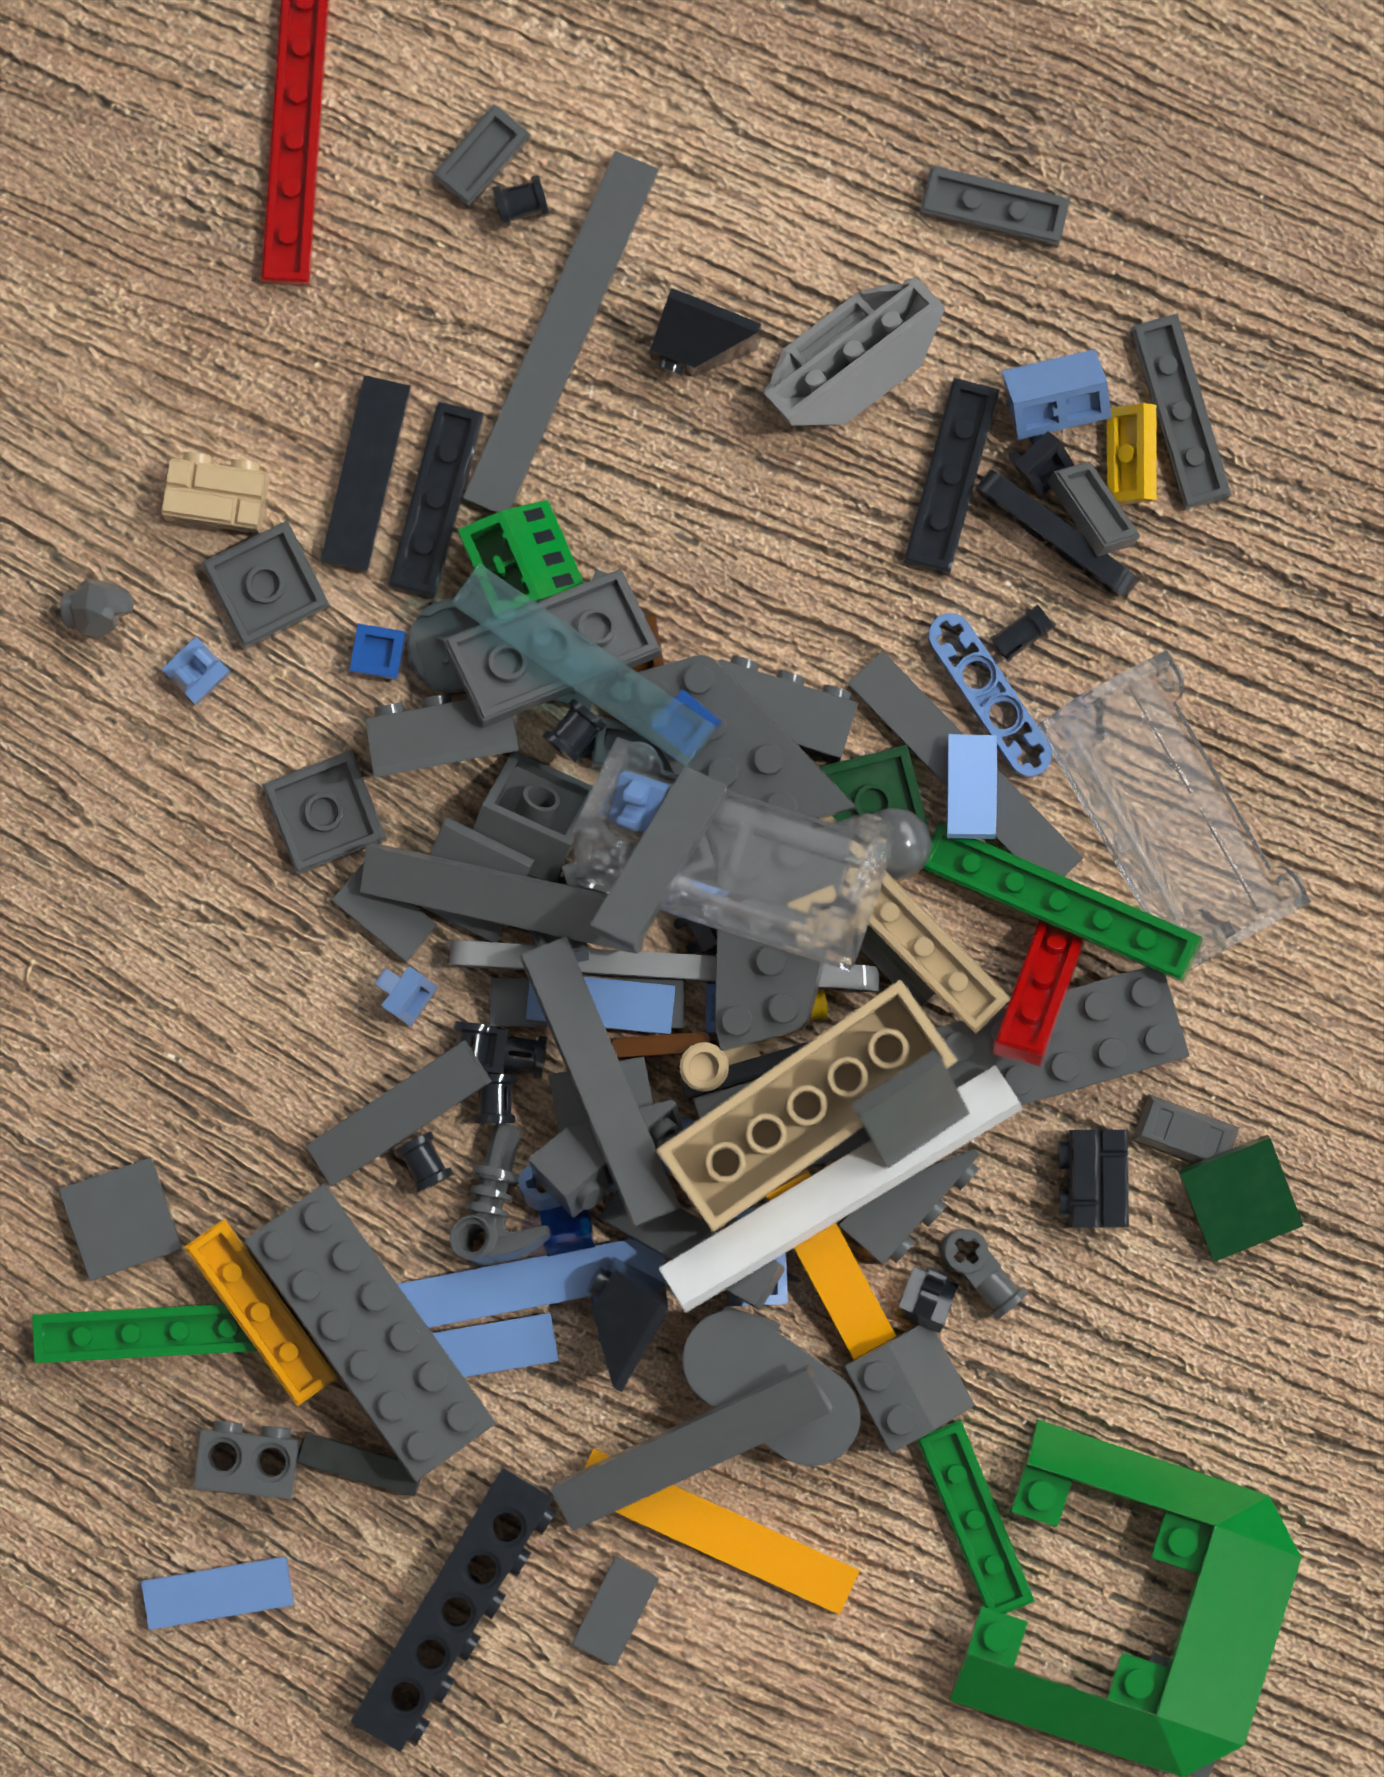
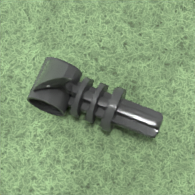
(487, 1208)

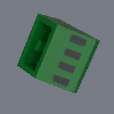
(523, 550)

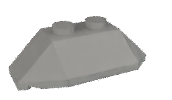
(855, 354)

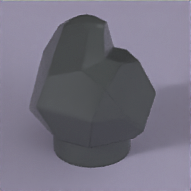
(95, 607)

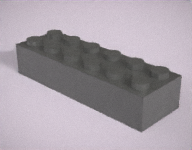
(369, 1332)

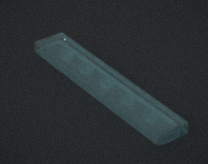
(584, 666)

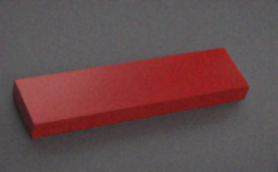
(1038, 995)

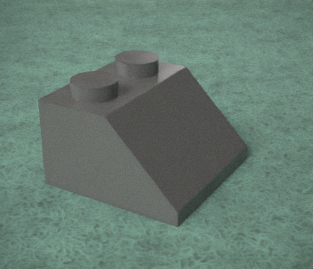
(534, 813)
(909, 1386)

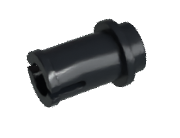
(1022, 632)

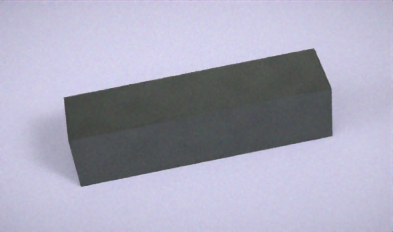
(356, 1463)

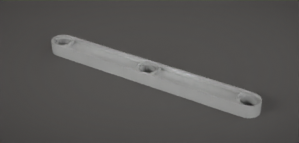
(644, 965)

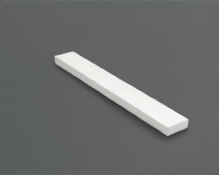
(826, 1199)

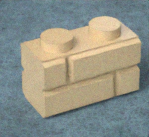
(216, 494)

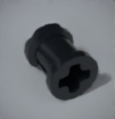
(520, 201)
(496, 1100)
(423, 1162)

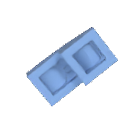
(972, 786)

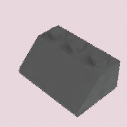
(433, 735)

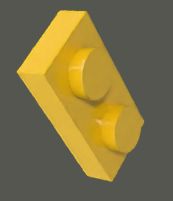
(1132, 453)

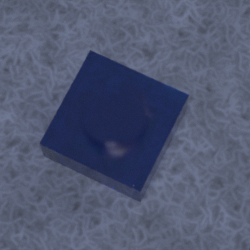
(566, 1232)

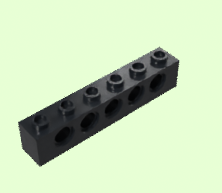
(378, 1711)

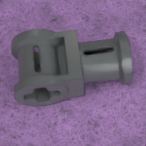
(983, 1272)

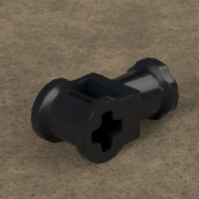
(575, 732)
(494, 1046)

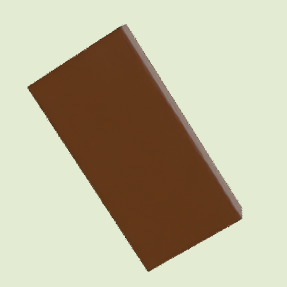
(657, 1045)

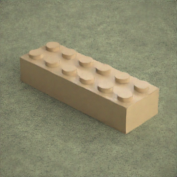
(798, 1107)

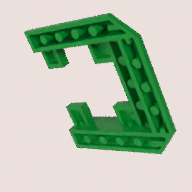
(1240, 1591)

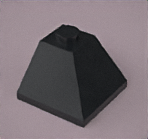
(700, 336)
(626, 1315)

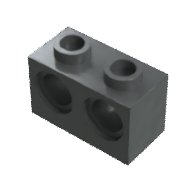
(247, 1474)

